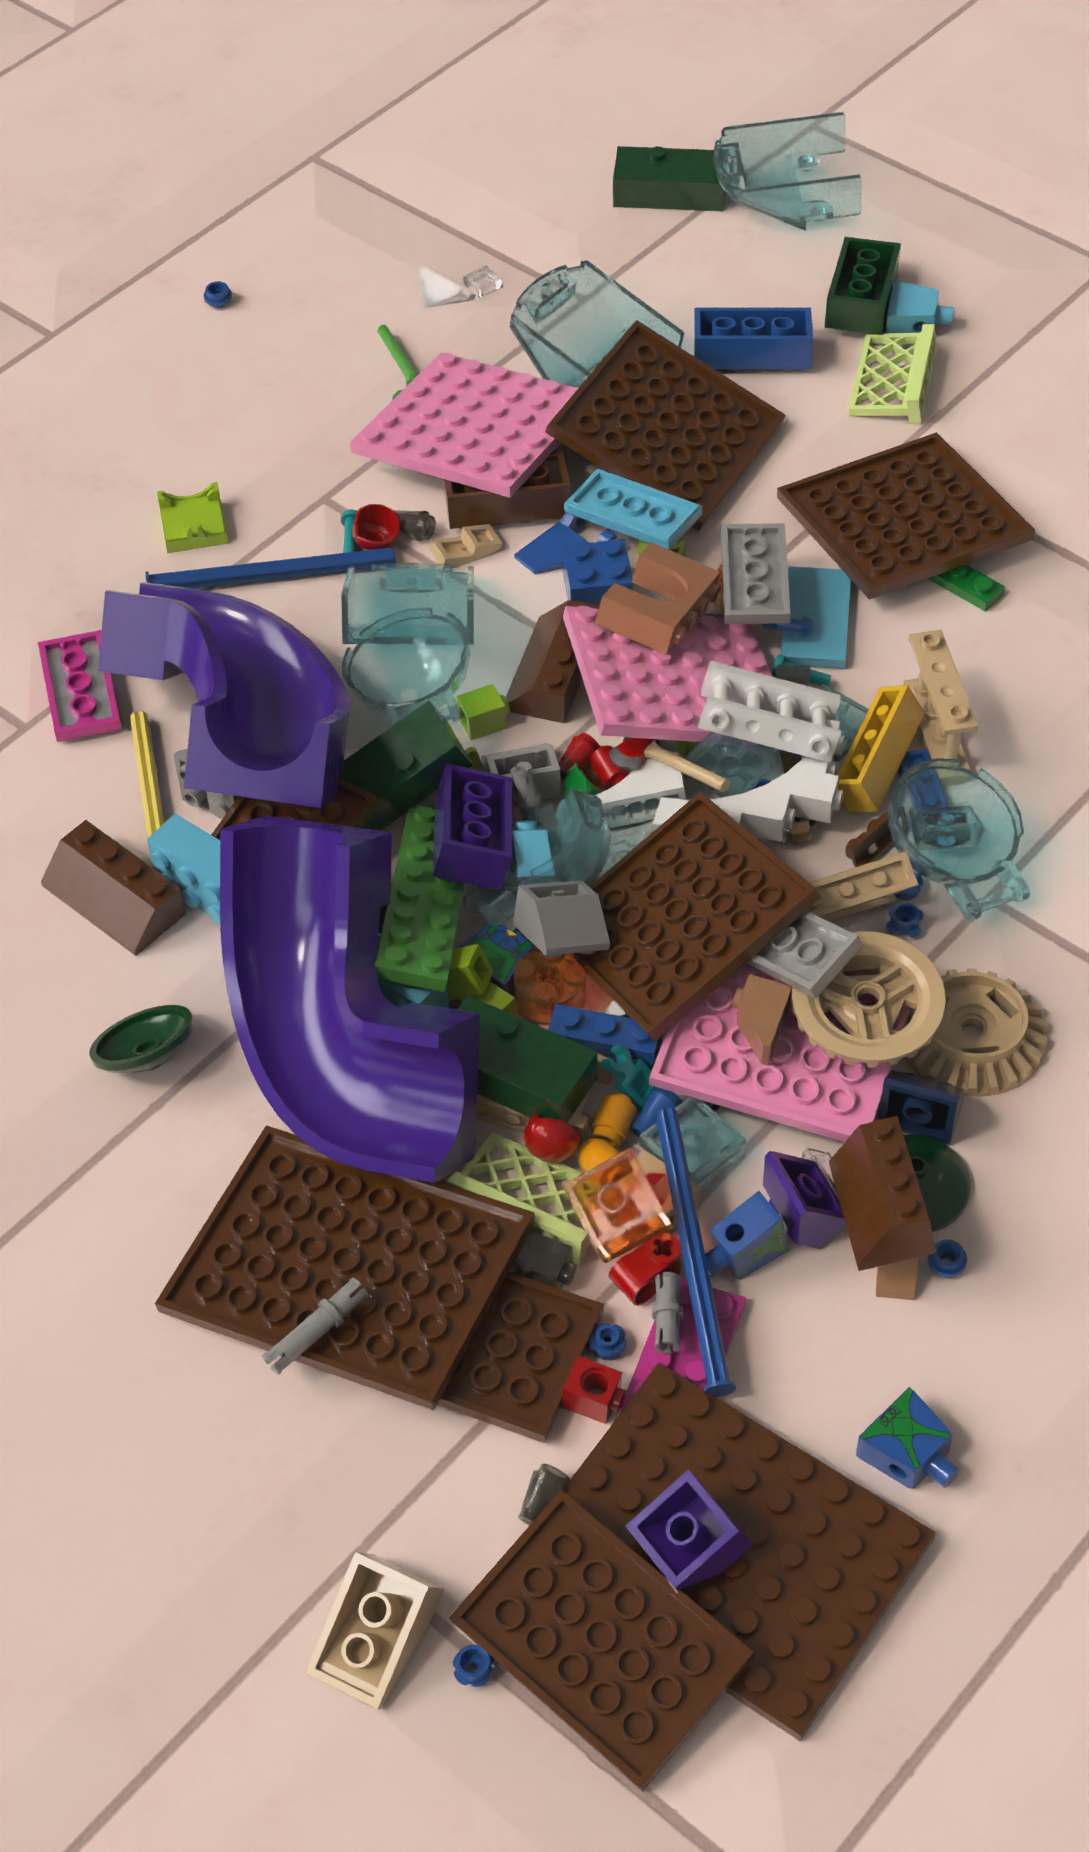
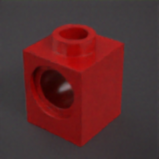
(587, 1375)

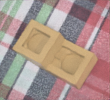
(473, 544)

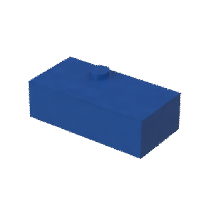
(754, 337)

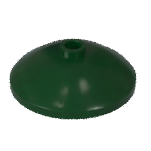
(142, 1040)
(941, 1179)

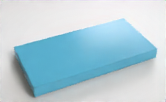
(633, 509)
(824, 599)

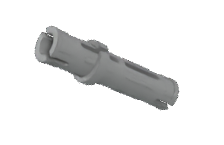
(315, 1325)

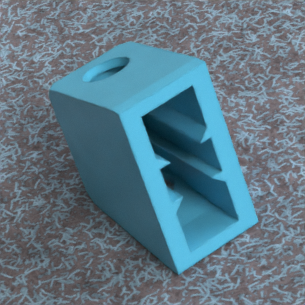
(913, 307)

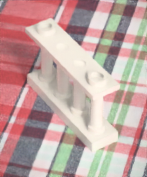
(769, 711)

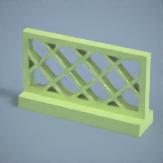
(916, 374)
(549, 1225)

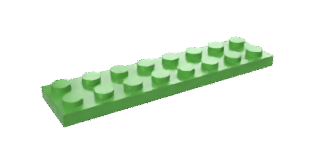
(421, 912)

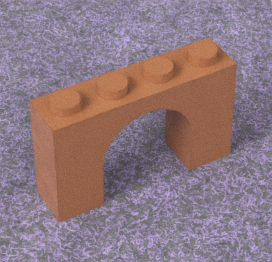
(656, 621)

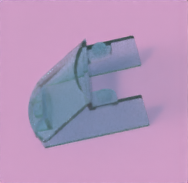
(760, 165)
(575, 319)
(403, 587)

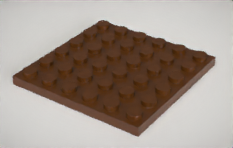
(666, 421)
(904, 515)
(689, 913)

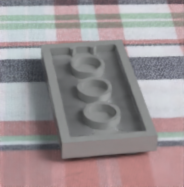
(755, 574)
(807, 953)

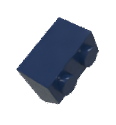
(921, 1105)

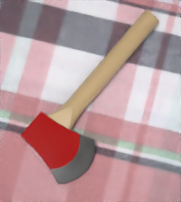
(634, 751)

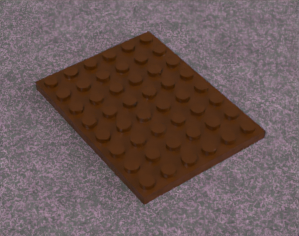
(306, 1225)
(821, 1551)

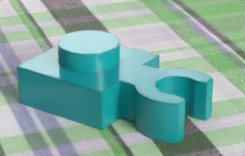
(632, 1076)

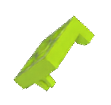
(192, 519)

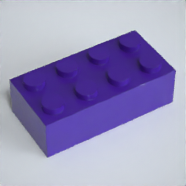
(473, 827)

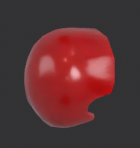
(376, 527)
(550, 1139)

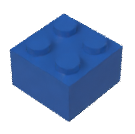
(594, 568)

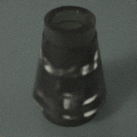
(416, 524)
(542, 1488)

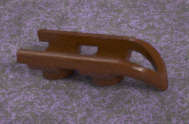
(877, 833)

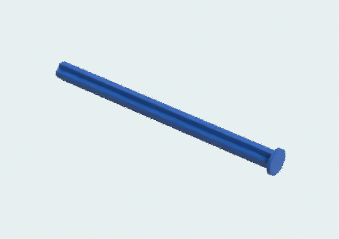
(273, 569)
(694, 1255)

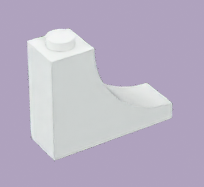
(640, 792)

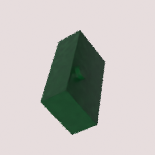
(666, 179)
(862, 285)
(405, 763)
(530, 1065)

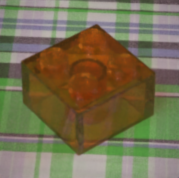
(617, 1205)

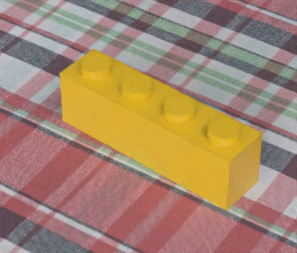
(879, 748)

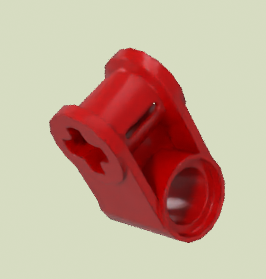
(637, 1271)

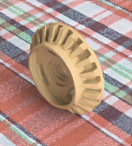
(899, 978)
(1013, 1043)

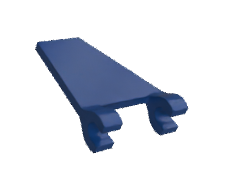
(546, 550)

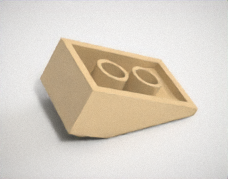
(373, 1628)

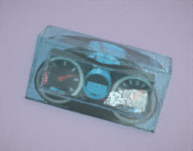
(945, 827)

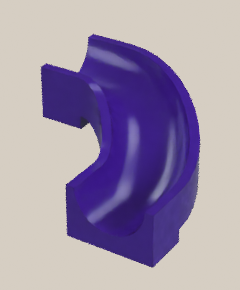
(267, 696)
(303, 988)

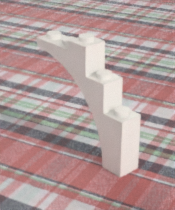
(767, 811)

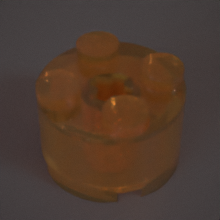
(547, 981)

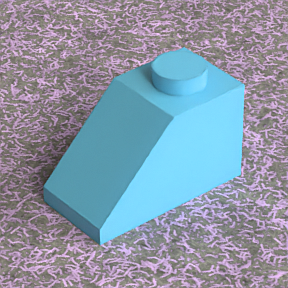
(529, 848)

